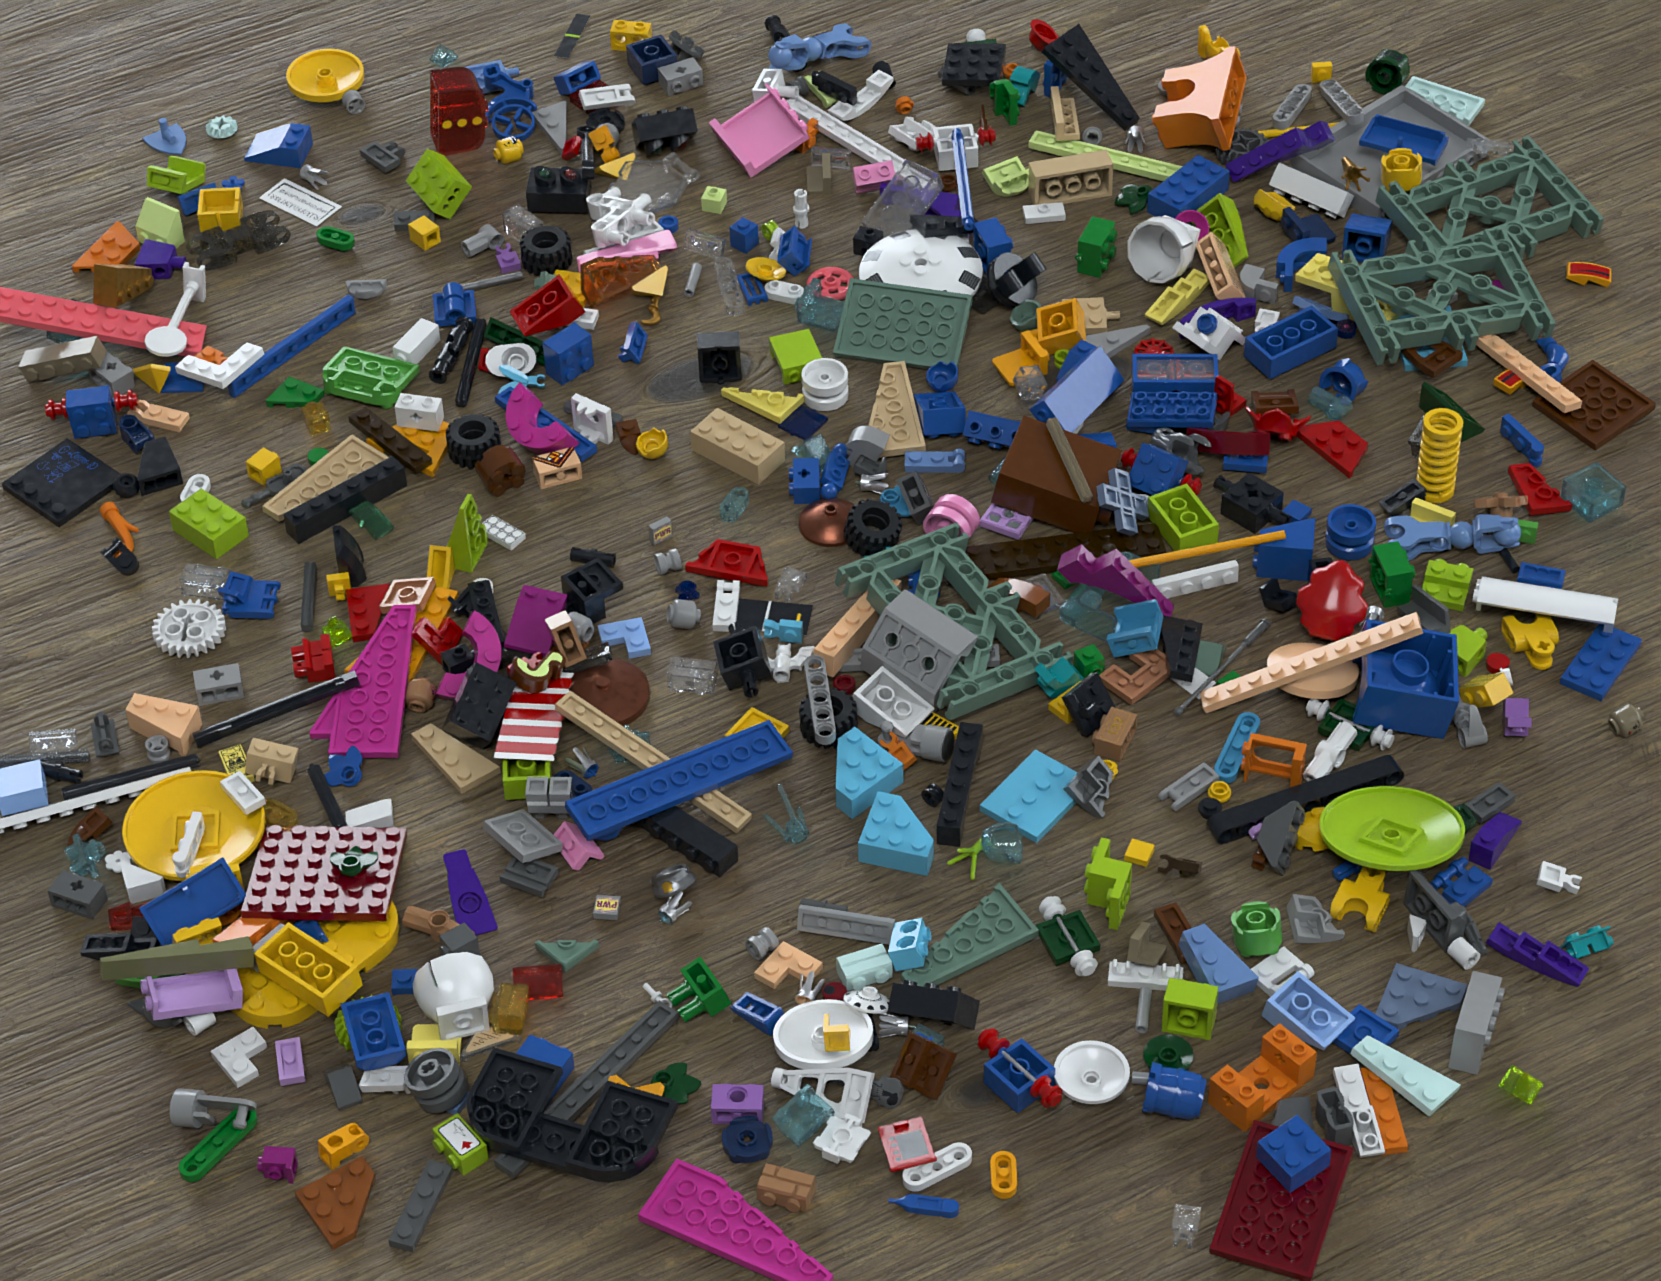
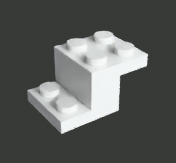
(1216, 342)

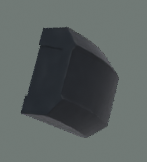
(349, 556)

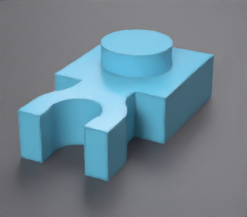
(786, 630)

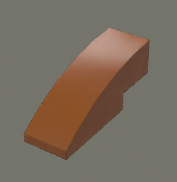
(1033, 598)

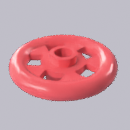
(831, 283)

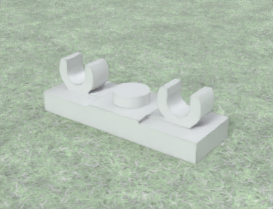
(1140, 975)

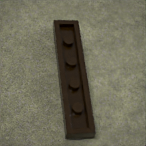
(390, 440)

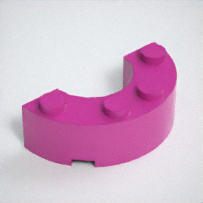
(522, 424)
(486, 650)

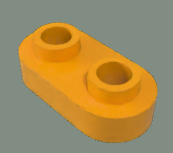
(1003, 1176)

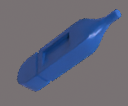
(928, 1205)

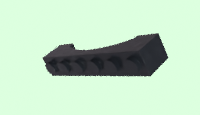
(958, 784)

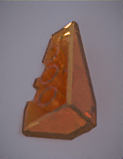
(610, 277)

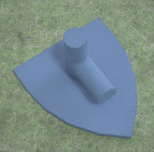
(168, 139)

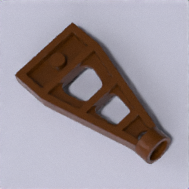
(1437, 361)

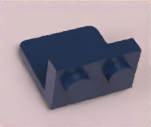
(1305, 227)

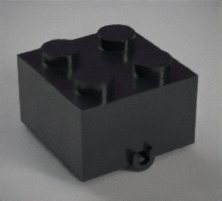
(719, 357)

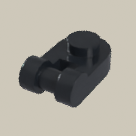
(126, 562)

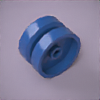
(1350, 531)

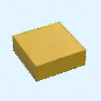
(1139, 852)

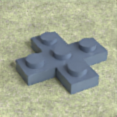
(1121, 500)

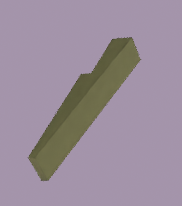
(179, 959)

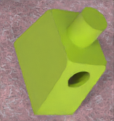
(1470, 648)

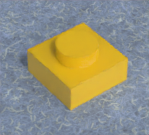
(1321, 71)

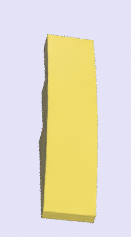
(1178, 298)

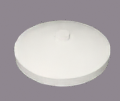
(801, 1039)

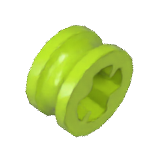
(767, 229)
(1060, 357)

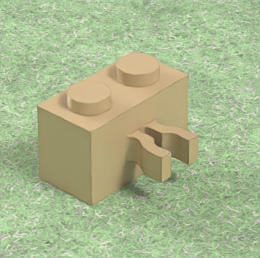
(271, 761)

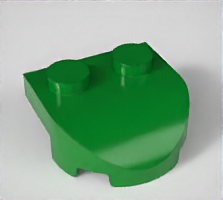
(1005, 100)

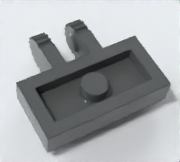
(383, 157)

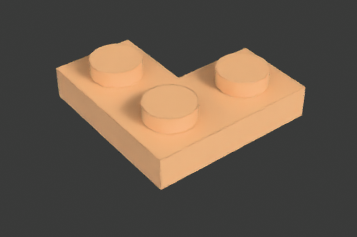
(786, 961)

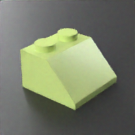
(159, 223)

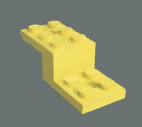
(1317, 275)

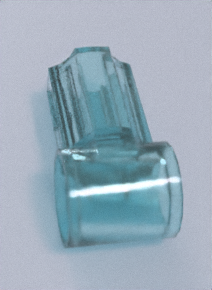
(1334, 407)

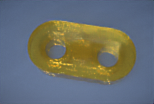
(279, 814)

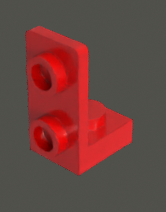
(1227, 399)

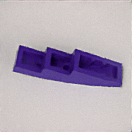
(1540, 957)

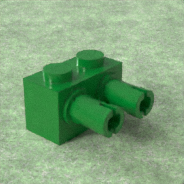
(704, 986)

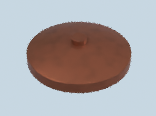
(614, 689)

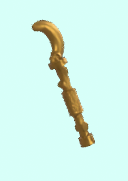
(653, 309)

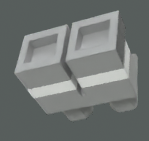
(548, 800)

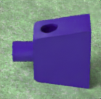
(160, 258)

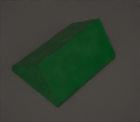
(1434, 398)

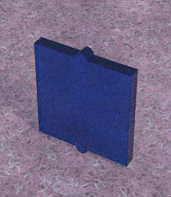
(803, 422)

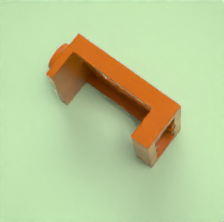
(1254, 763)

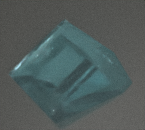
(443, 56)

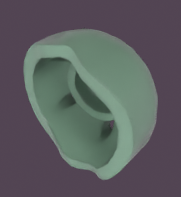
(1027, 310)

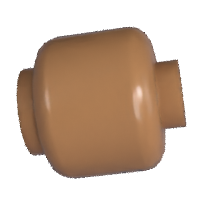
(420, 695)

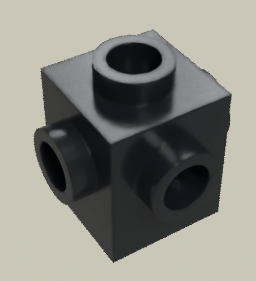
(865, 239)

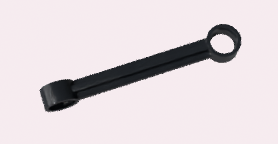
(586, 152)

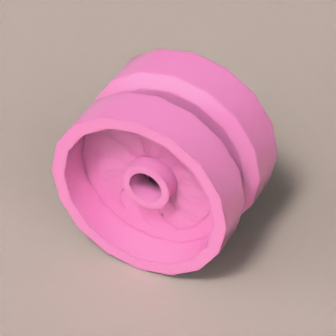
(950, 510)

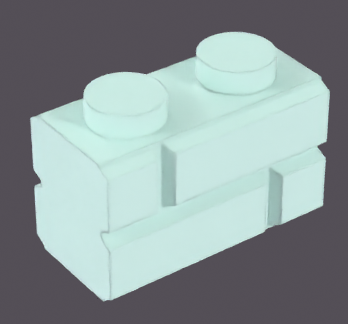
(864, 967)

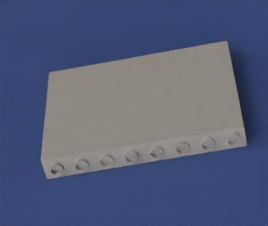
(1400, 105)

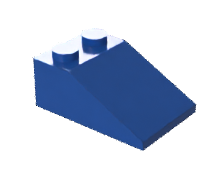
(281, 146)
(940, 413)

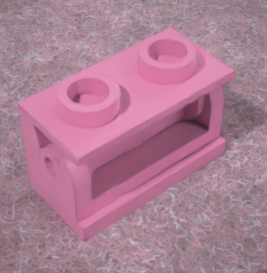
(870, 176)

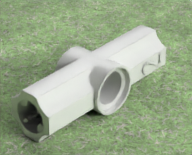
(1330, 752)

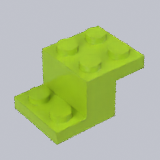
(1108, 883)

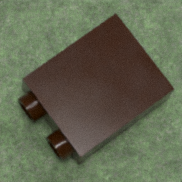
(1039, 485)

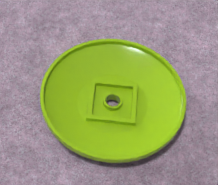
(1392, 828)

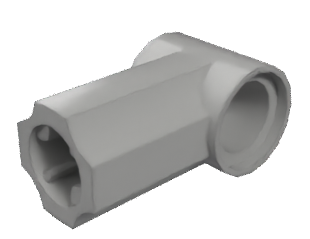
(486, 238)

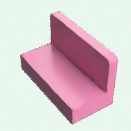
(575, 846)

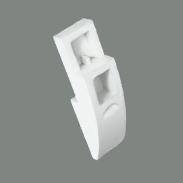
(1366, 1133)

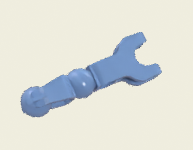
(829, 45)
(1438, 536)

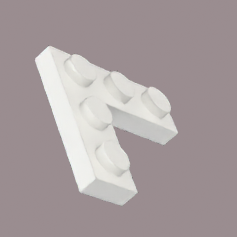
(223, 374)

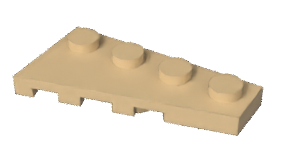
(454, 759)

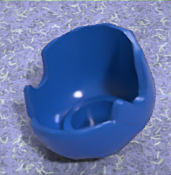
(942, 376)

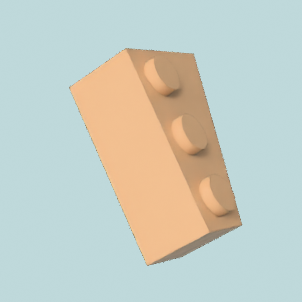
(166, 718)

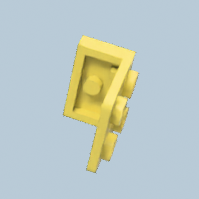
(427, 1037)

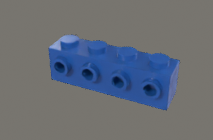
(990, 429)

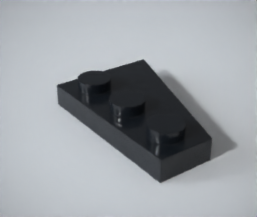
(939, 225)

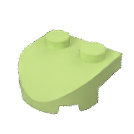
(1007, 177)

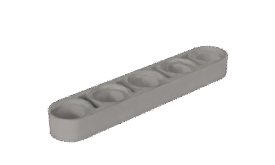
(1342, 102)
(824, 707)

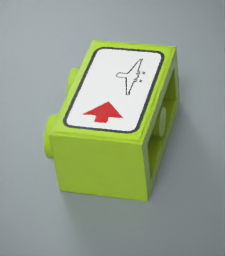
(459, 1144)

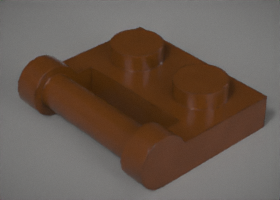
(1269, 401)

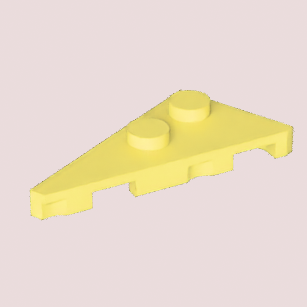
(766, 403)

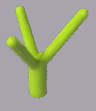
(972, 852)

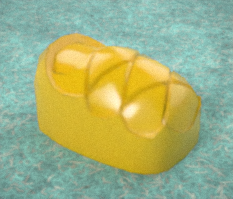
(1271, 204)

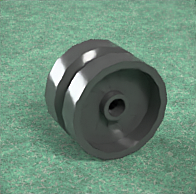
(436, 1080)

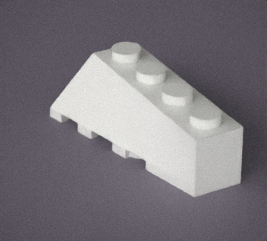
(1312, 190)

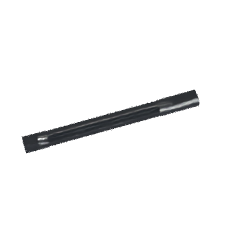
(276, 709)

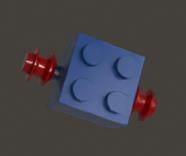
(1157, 470)

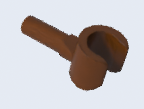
(1259, 861)

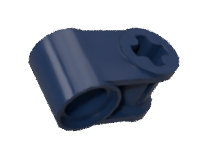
(134, 432)

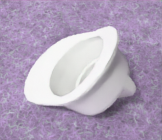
(516, 355)

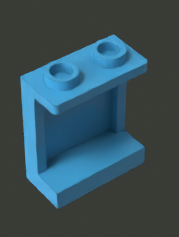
(1136, 628)

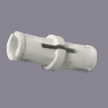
(801, 208)

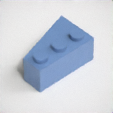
(1216, 963)

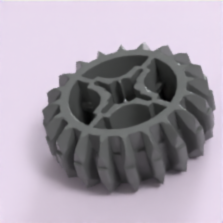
(1243, 142)

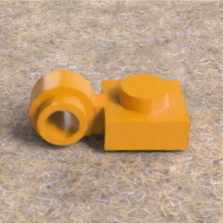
(602, 140)

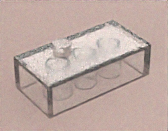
(908, 192)

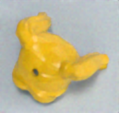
(1206, 47)

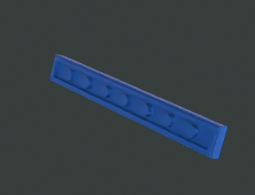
(293, 344)

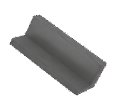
(1431, 612)

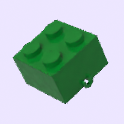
(1096, 247)
(1391, 574)

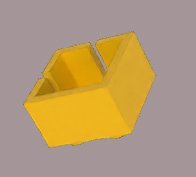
(220, 208)

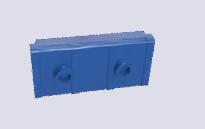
(1389, 133)
(199, 897)

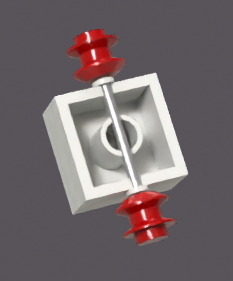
(943, 147)

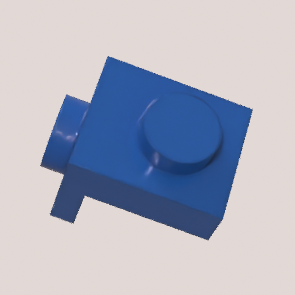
(236, 588)

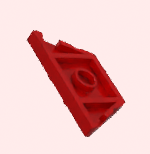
(1335, 444)
(731, 562)

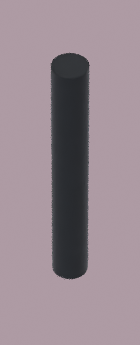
(1508, 558)

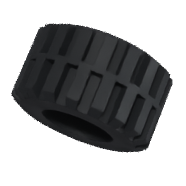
(545, 250)
(470, 438)
(872, 514)
(844, 716)

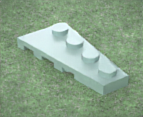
(1454, 102)
(1411, 1079)

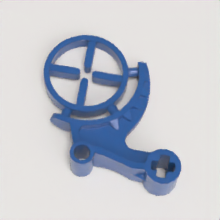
(516, 97)

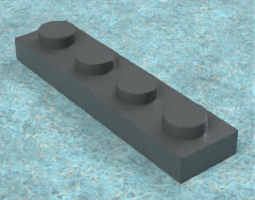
(421, 1205)

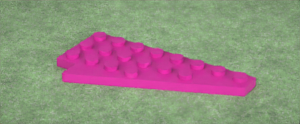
(374, 710)

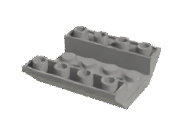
(920, 635)

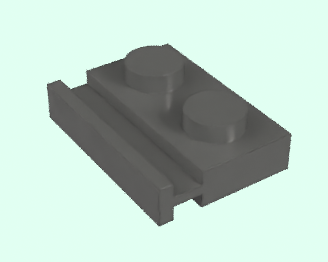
(529, 876)

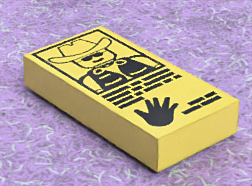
(234, 761)

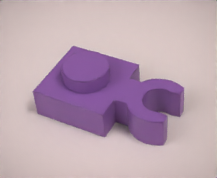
(507, 260)

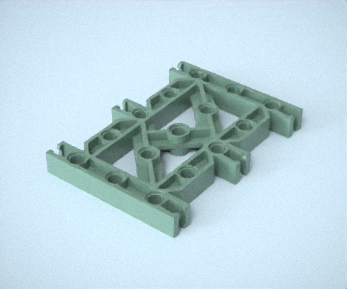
(1459, 186)
(1510, 307)
(944, 555)

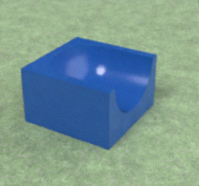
(1410, 684)

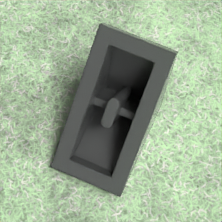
(343, 1086)

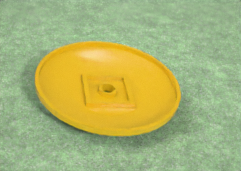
(159, 819)

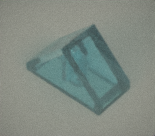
(813, 448)

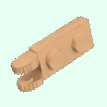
(160, 416)

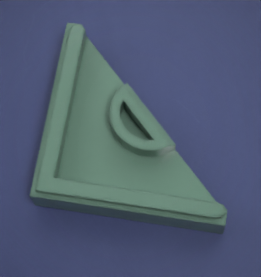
(567, 952)

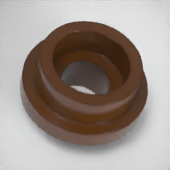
(949, 182)

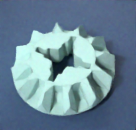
(228, 127)

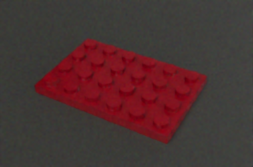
(1274, 1227)

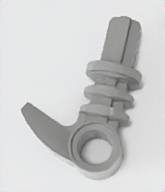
(1469, 725)

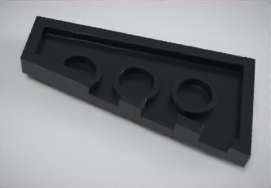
(1181, 646)

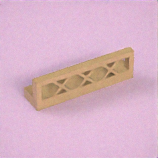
(1060, 119)

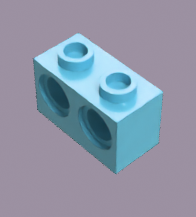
(909, 944)

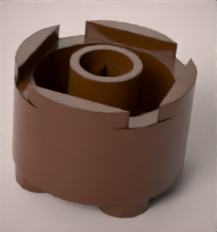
(500, 470)

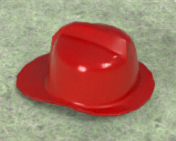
(1041, 34)

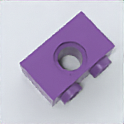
(736, 1101)

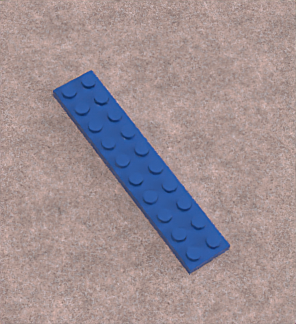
(678, 780)

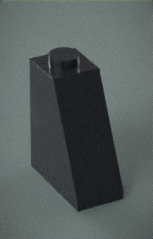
(158, 467)

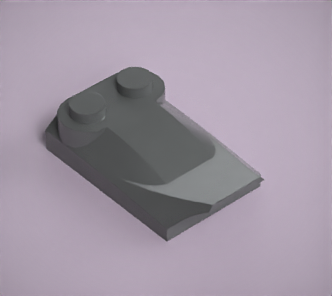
(1444, 920)

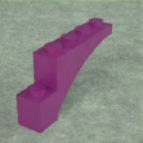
(1113, 574)

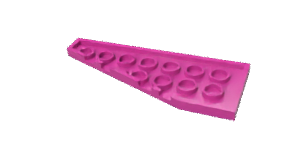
(717, 1219)

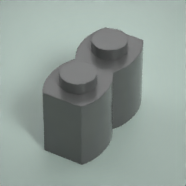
(1334, 1116)

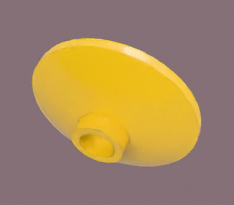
(765, 268)

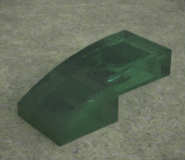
(372, 519)

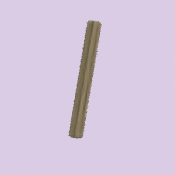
(1069, 460)

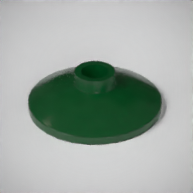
(1168, 1051)

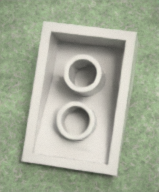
(889, 699)

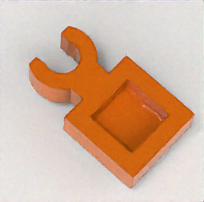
(211, 355)
(899, 750)

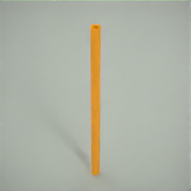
(1208, 549)

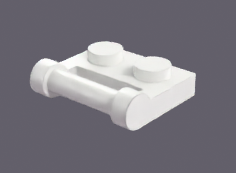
(1277, 968)

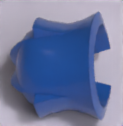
(1346, 379)

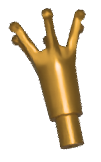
(1352, 173)

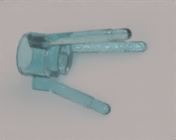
(795, 829)

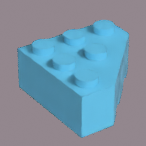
(862, 772)
(895, 837)

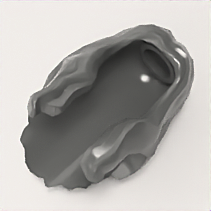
(1182, 446)

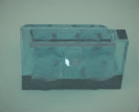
(817, 309)

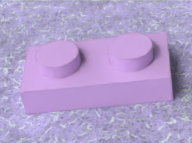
(290, 1061)

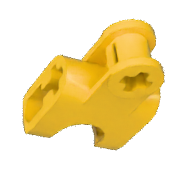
(1534, 639)
(1363, 896)

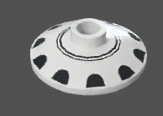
(867, 1000)

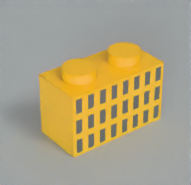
(1485, 690)

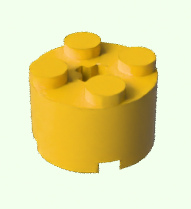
(1402, 167)

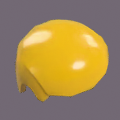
(652, 444)

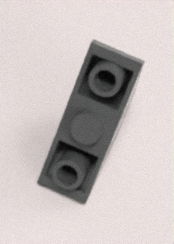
(1280, 835)

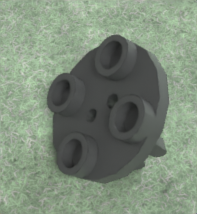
(685, 45)

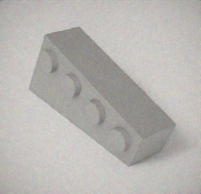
(1476, 1022)

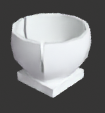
(1162, 248)
(460, 994)

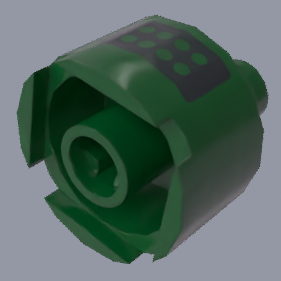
(1387, 71)

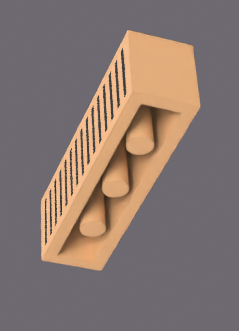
(1219, 267)

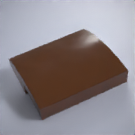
(923, 1065)

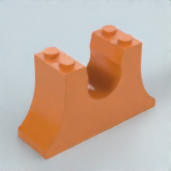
(1202, 102)

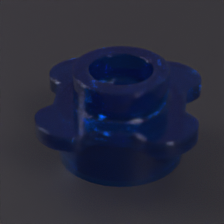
(687, 590)

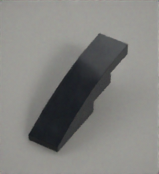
(110, 944)

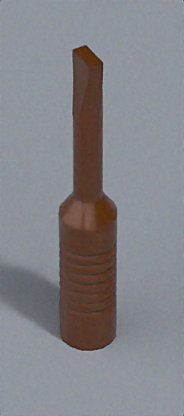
(983, 122)

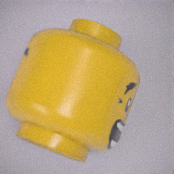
(508, 150)

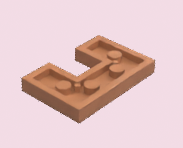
(1135, 686)

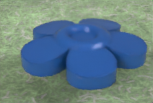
(233, 182)

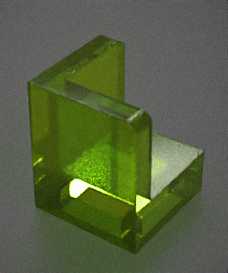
(1521, 1084)

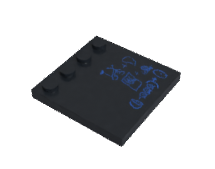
(62, 482)

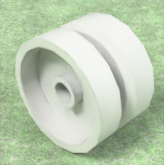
(825, 384)

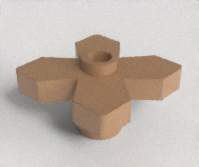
(1501, 503)

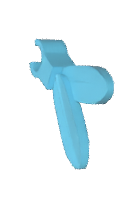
(517, 376)

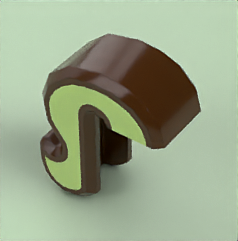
(537, 679)

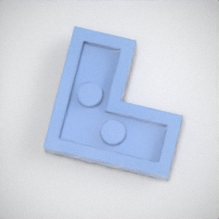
(629, 632)

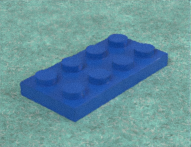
(1600, 662)

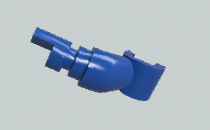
(1556, 356)

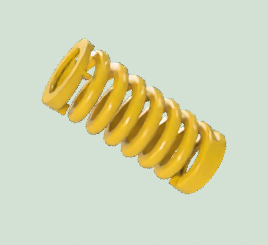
(1446, 467)

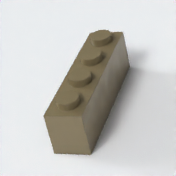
(62, 359)

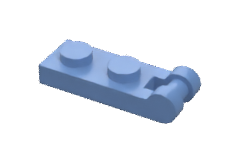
(935, 461)

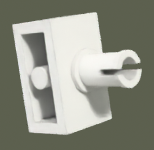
(775, 79)

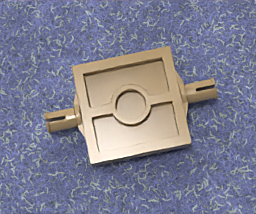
(1096, 314)

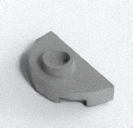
(366, 288)

